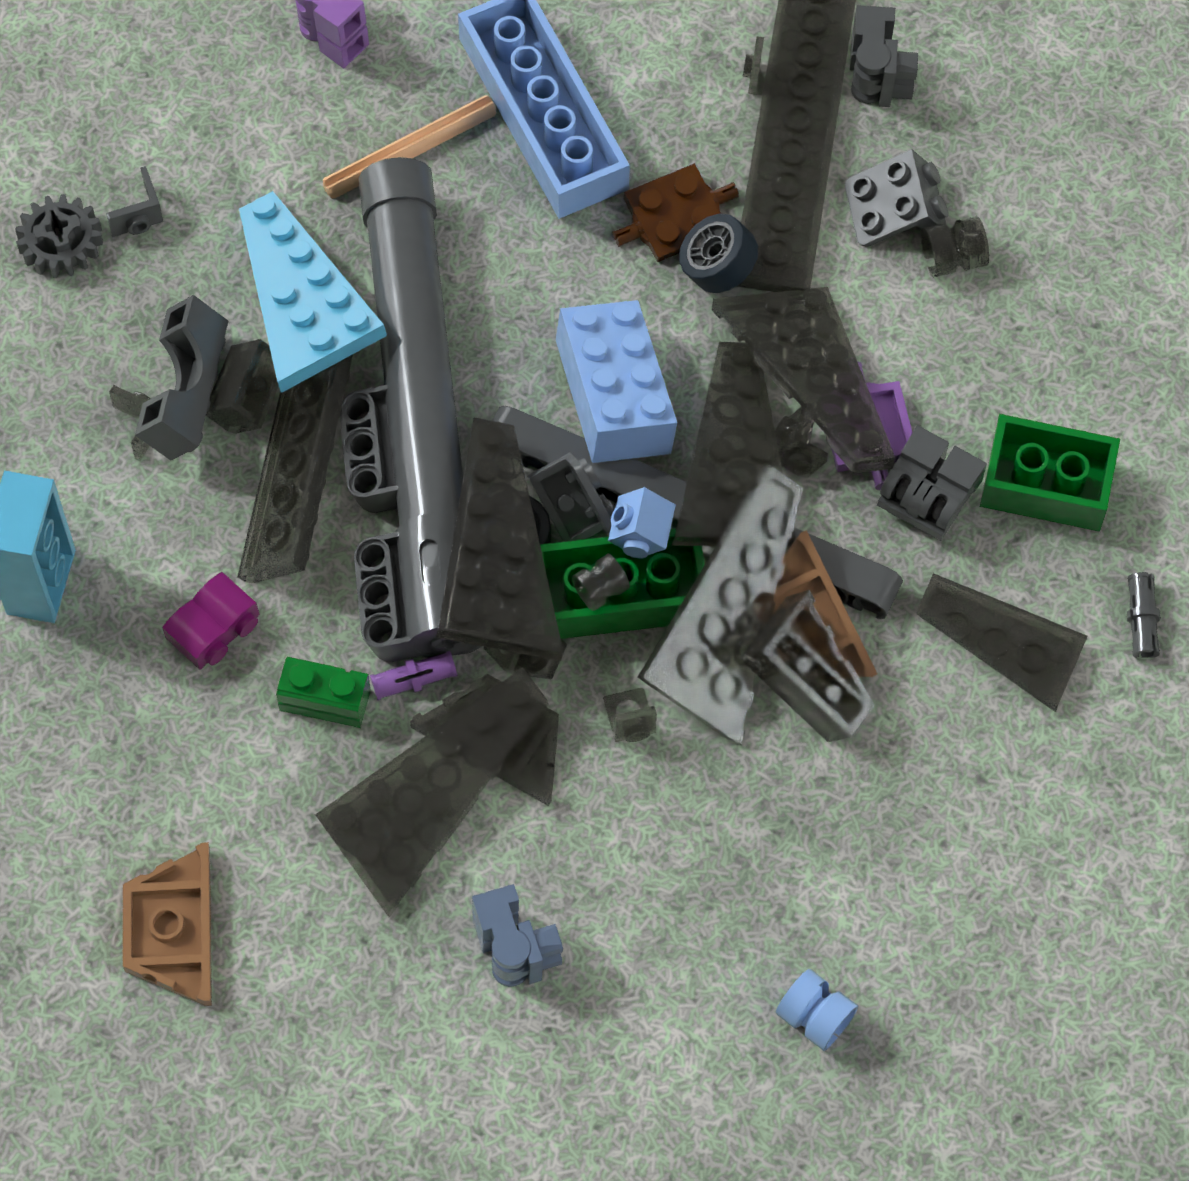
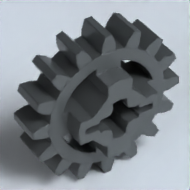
(79, 233)

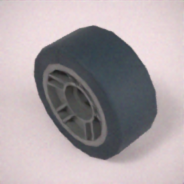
(718, 253)

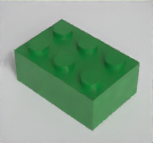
(1050, 472)

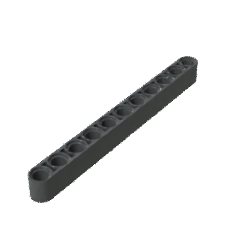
(856, 579)

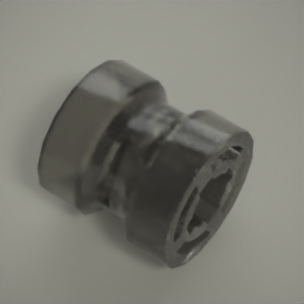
(602, 581)

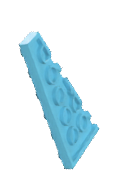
(304, 299)

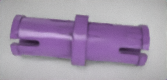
(441, 666)

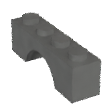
(194, 341)

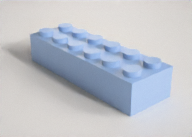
(544, 104)

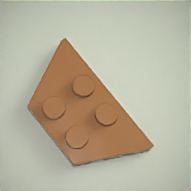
(807, 572)
(171, 926)

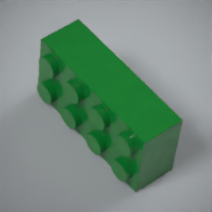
(655, 582)

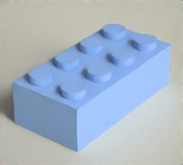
(615, 381)

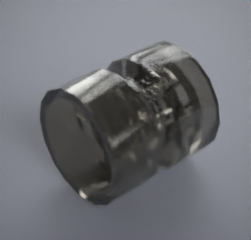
(956, 246)

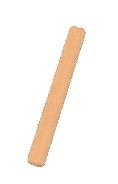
(413, 143)

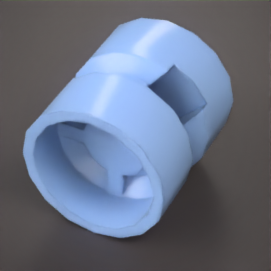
(816, 1009)

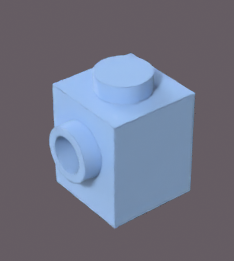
(641, 523)

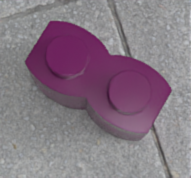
(211, 621)

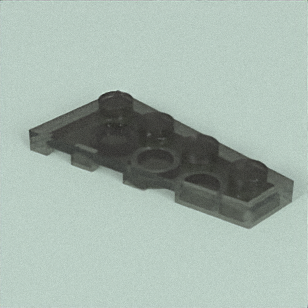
(1012, 641)

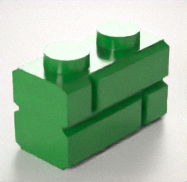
(323, 692)

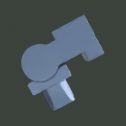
(515, 951)

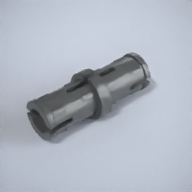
(1143, 615)

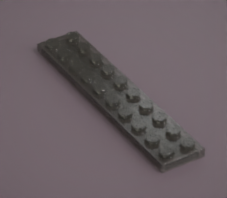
(795, 140)

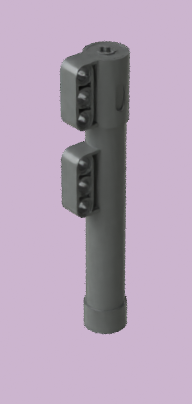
(407, 422)

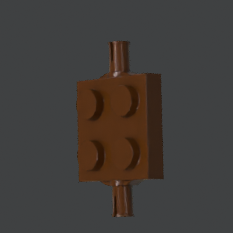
(669, 208)

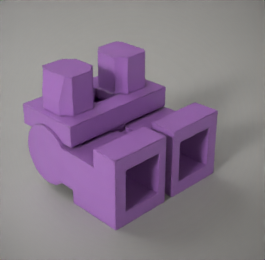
(336, 26)

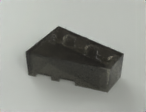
(807, 670)

